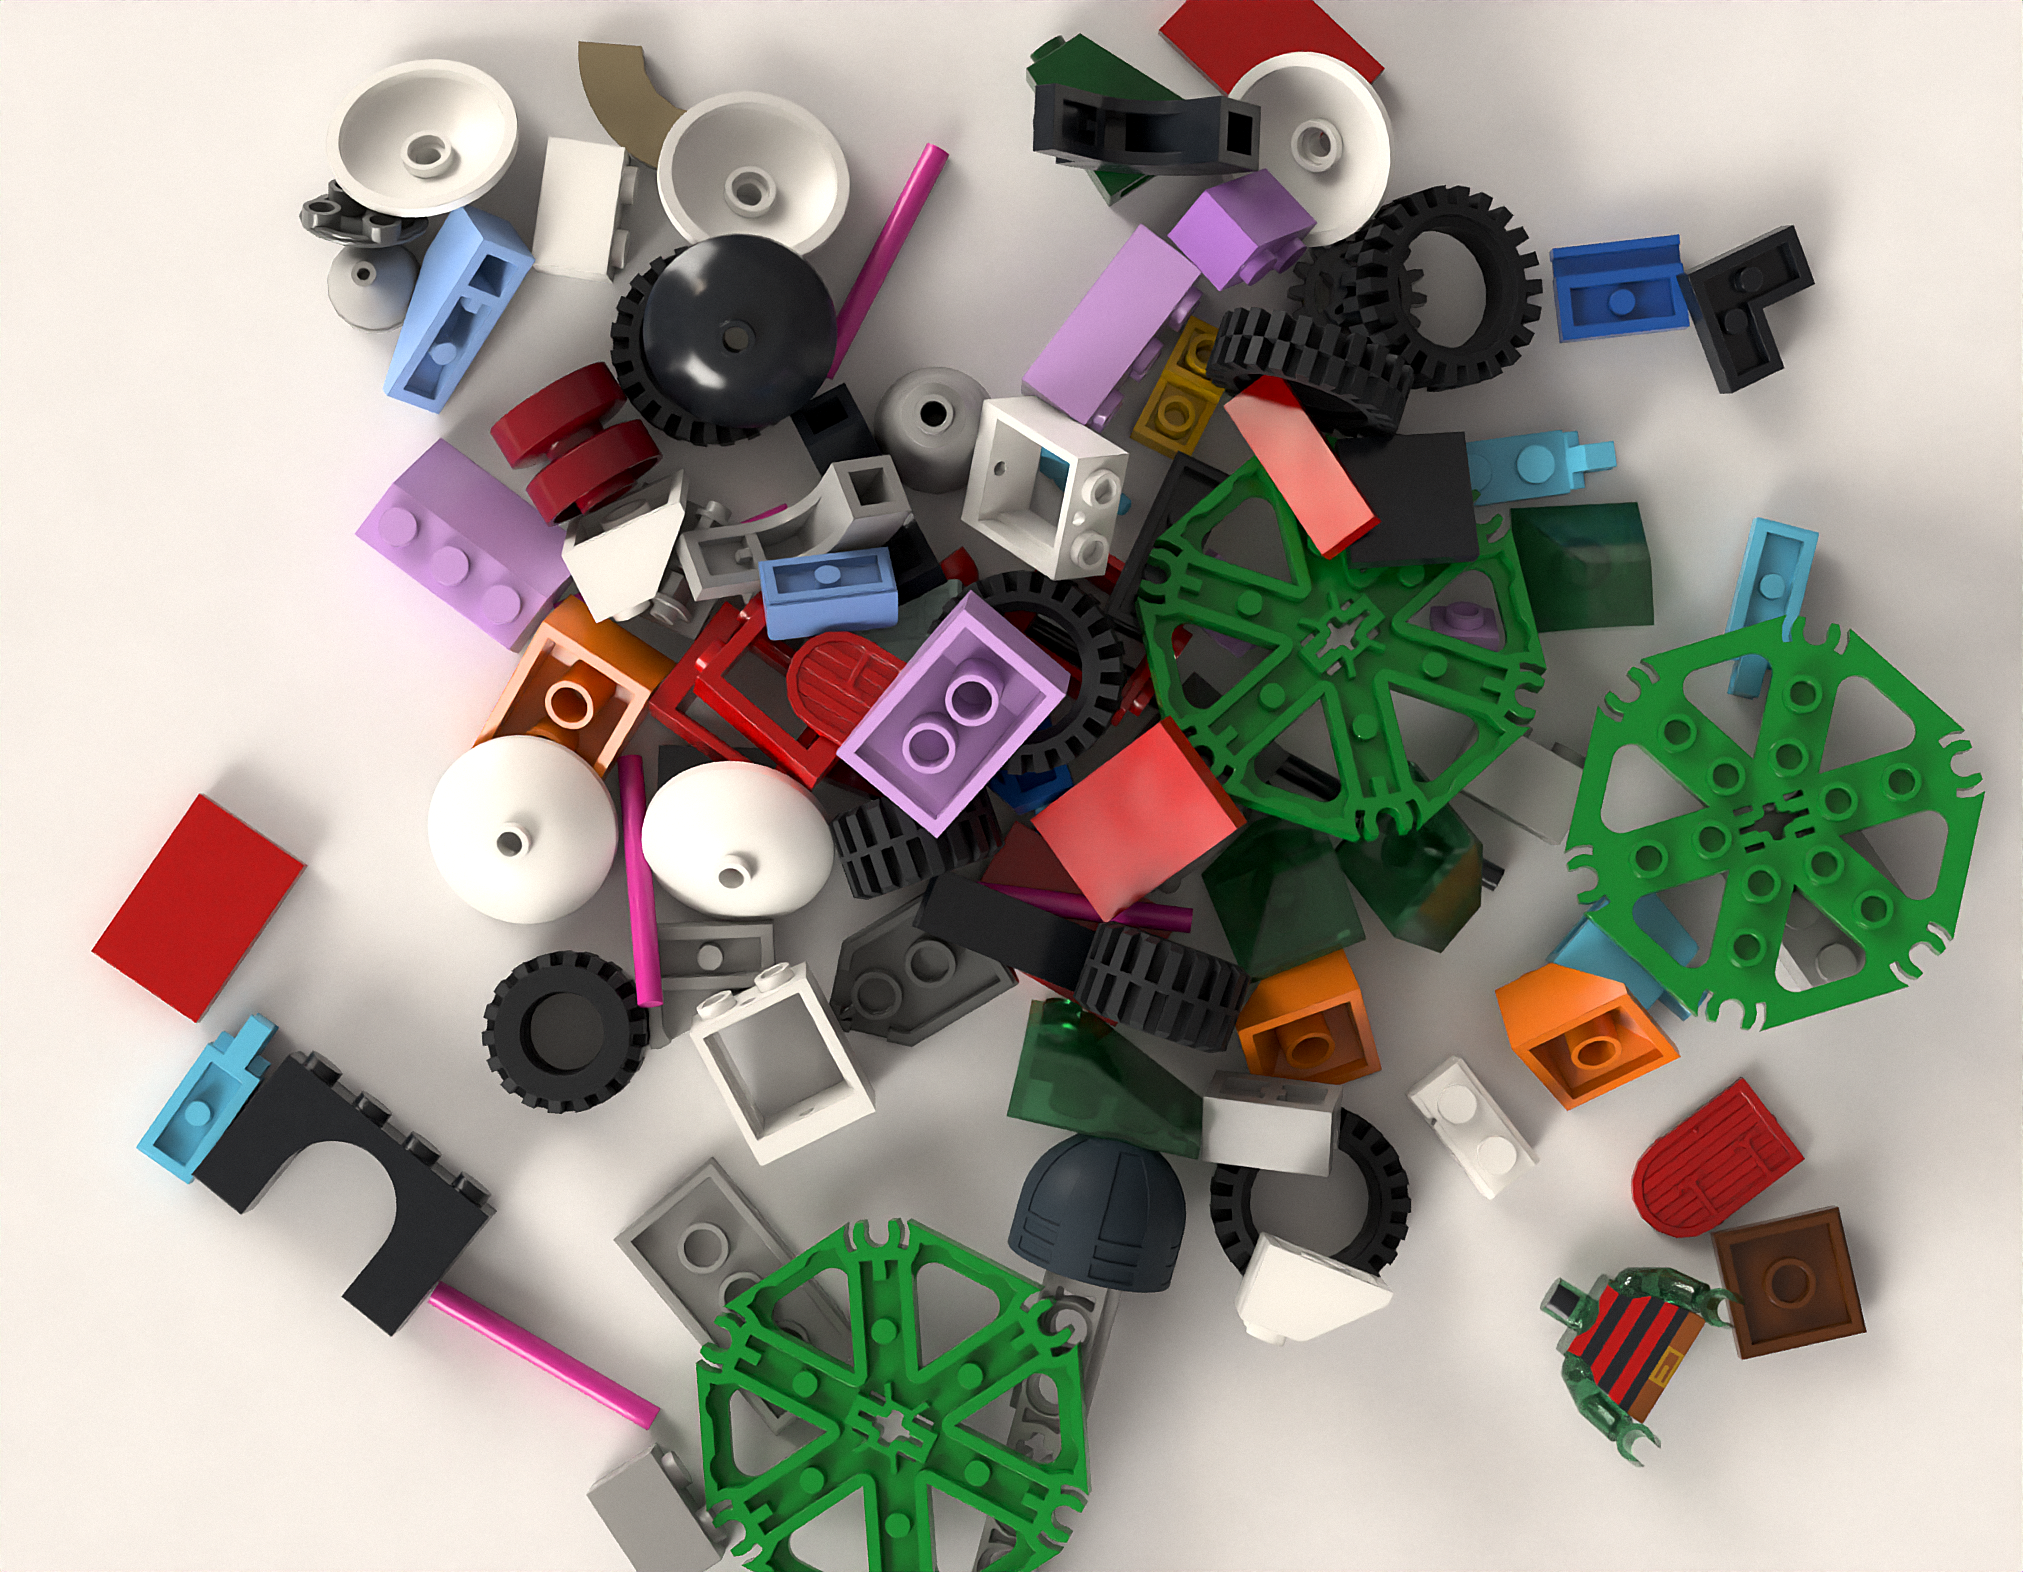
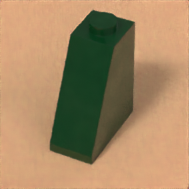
(1094, 69)

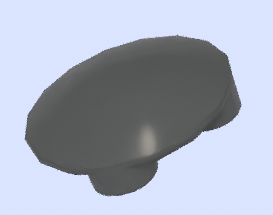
(350, 224)

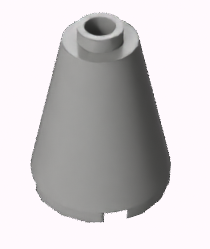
(928, 456)

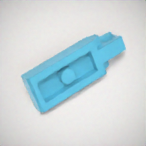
(1534, 465)
(1768, 587)
(209, 1098)

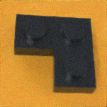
(1729, 300)

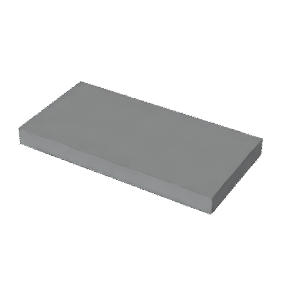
(710, 1247)

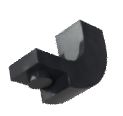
(1145, 135)
(838, 432)

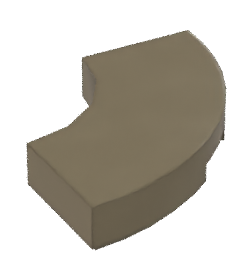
(626, 99)

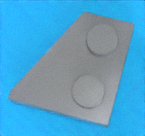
(702, 962)

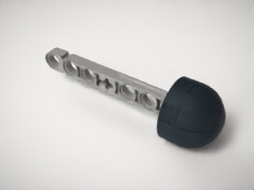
(1100, 1225)

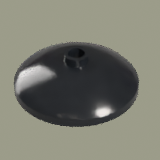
(749, 286)

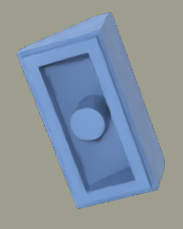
(829, 593)

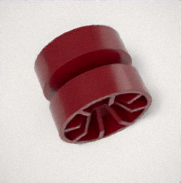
(587, 462)

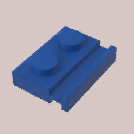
(1618, 289)

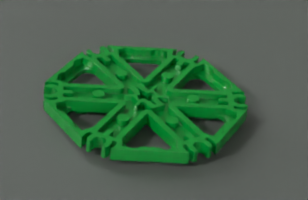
(1358, 694)
(1762, 881)
(891, 1364)

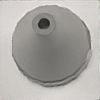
(373, 286)

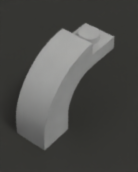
(850, 509)

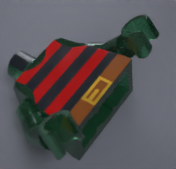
(1628, 1343)

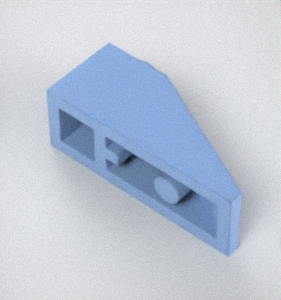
(455, 305)

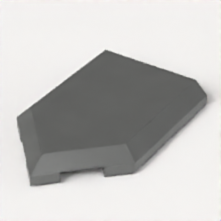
(910, 982)

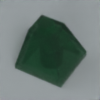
(1585, 566)
(1419, 881)
(1281, 897)

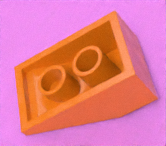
(580, 686)

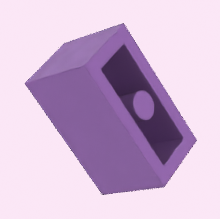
(1243, 230)

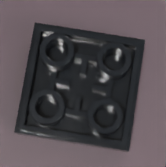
(1419, 494)

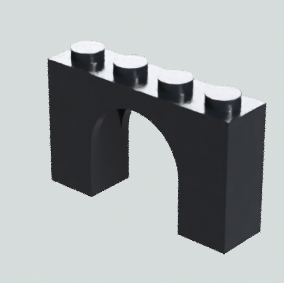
(433, 1208)

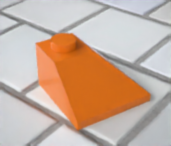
(1309, 1025)
(1581, 1032)

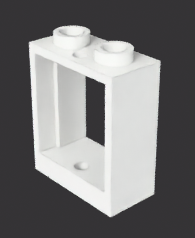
(1000, 501)
(809, 1118)

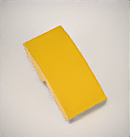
(1183, 395)

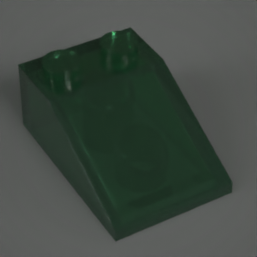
(1097, 1083)

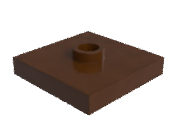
(1792, 1282)

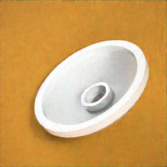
(1300, 100)
(422, 138)
(758, 150)
(545, 799)
(742, 821)

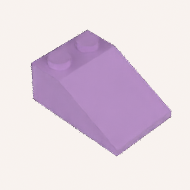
(955, 714)

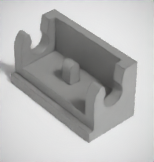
(1271, 1123)

